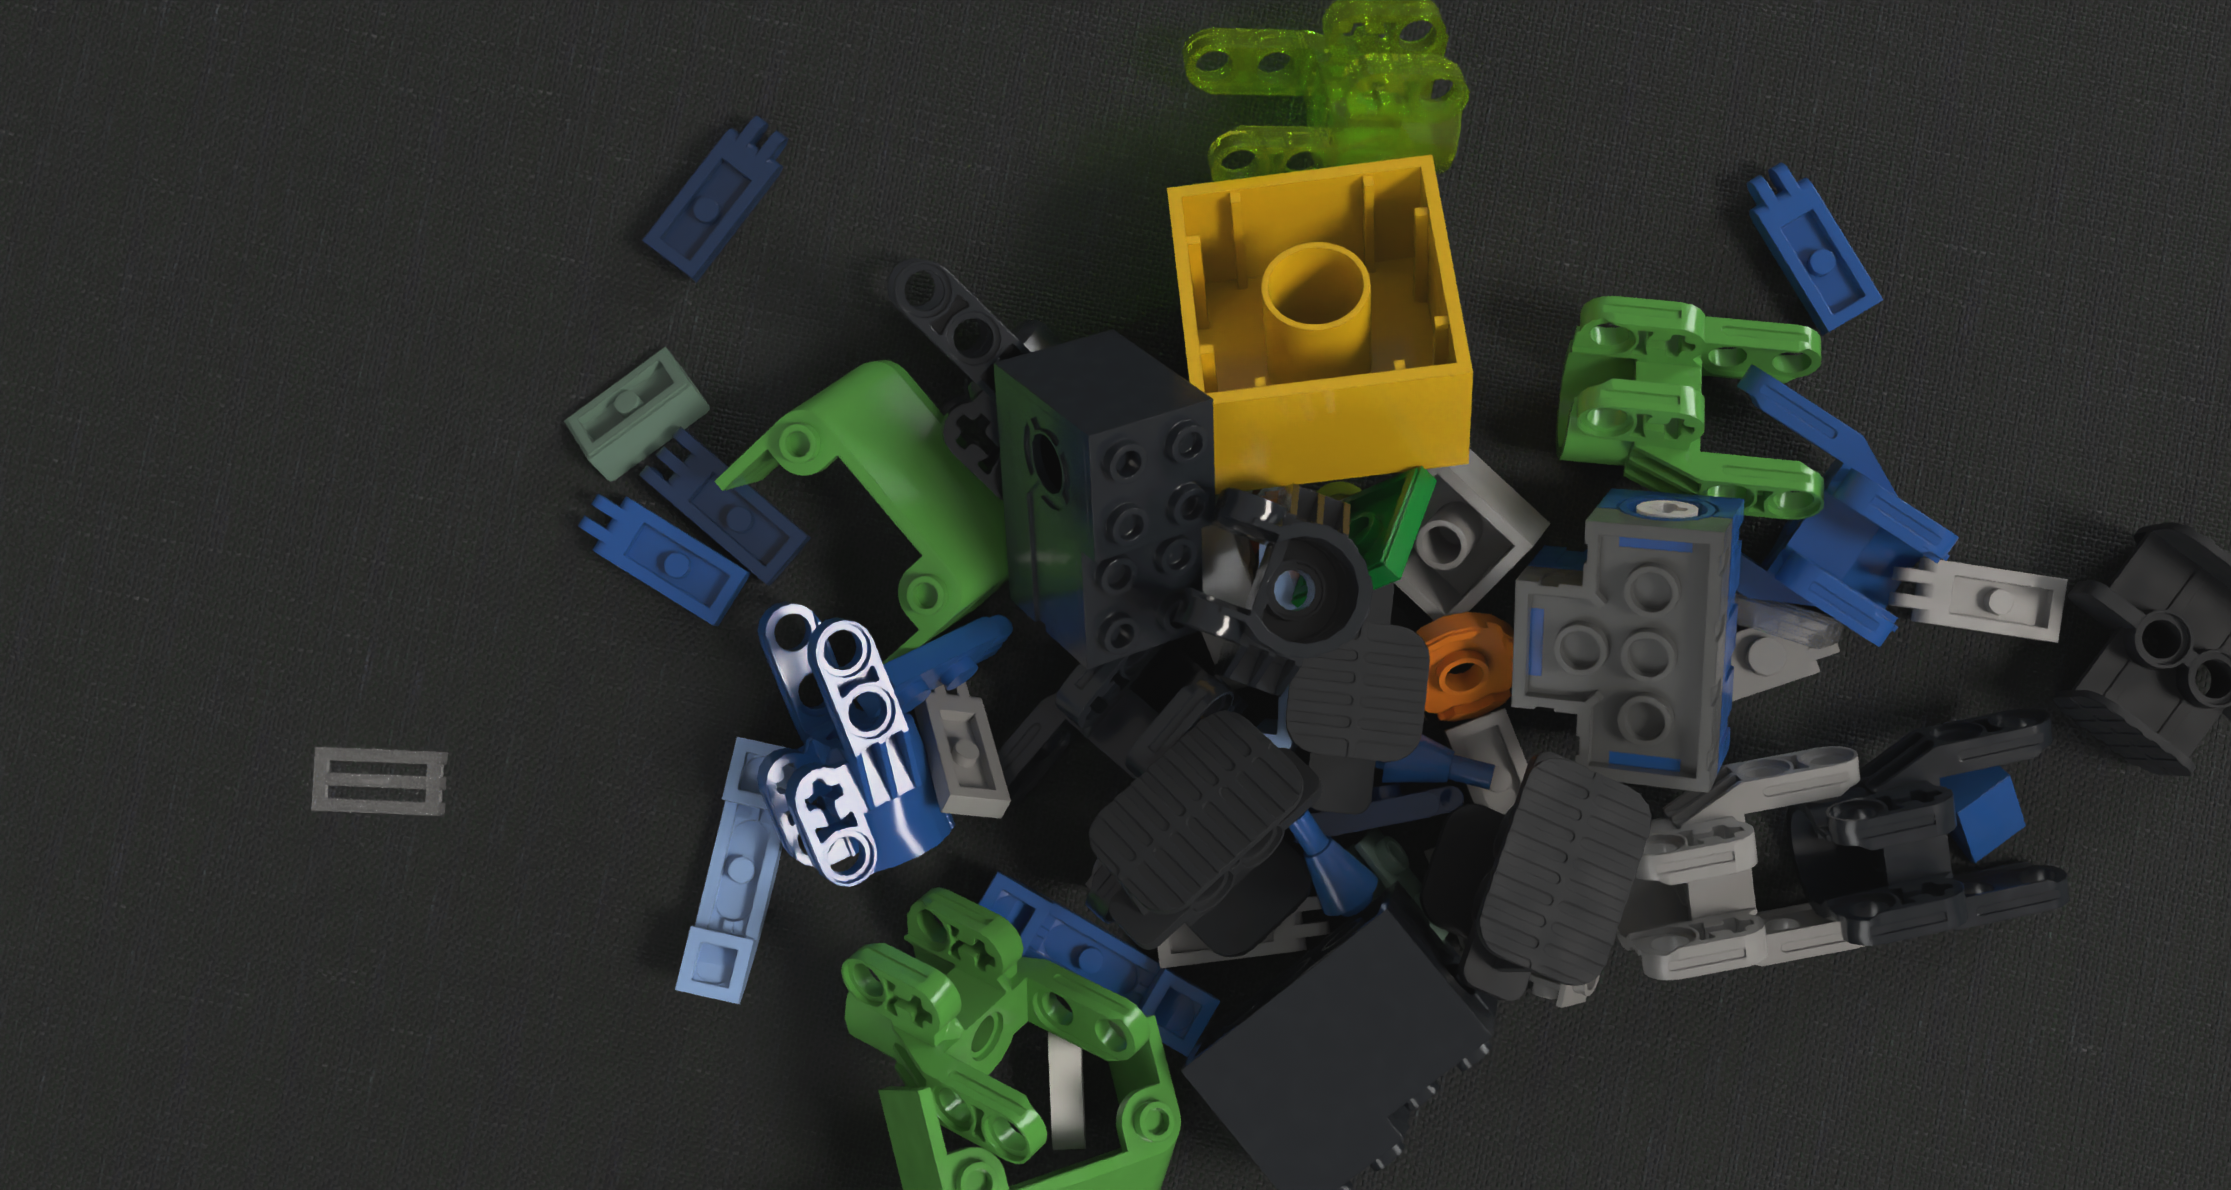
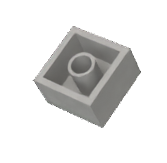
(1467, 538)

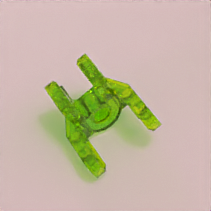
(1360, 90)

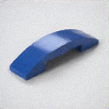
(1096, 954)

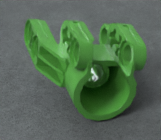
(1639, 404)
(960, 1005)

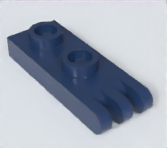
(735, 517)

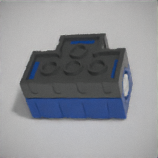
(1637, 636)

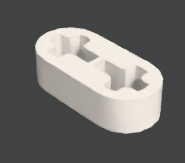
(1066, 1094)

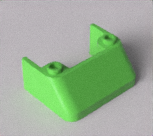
(897, 451)
(1145, 1124)

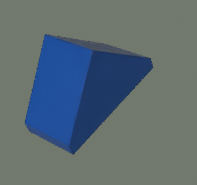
(1984, 810)

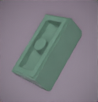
(637, 415)

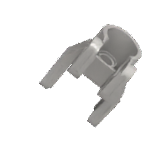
(1694, 884)

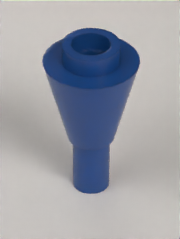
(1436, 764)
(1338, 877)

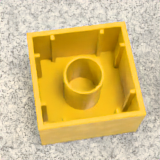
(1324, 323)

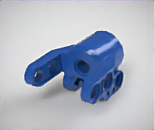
(1848, 549)
(862, 771)

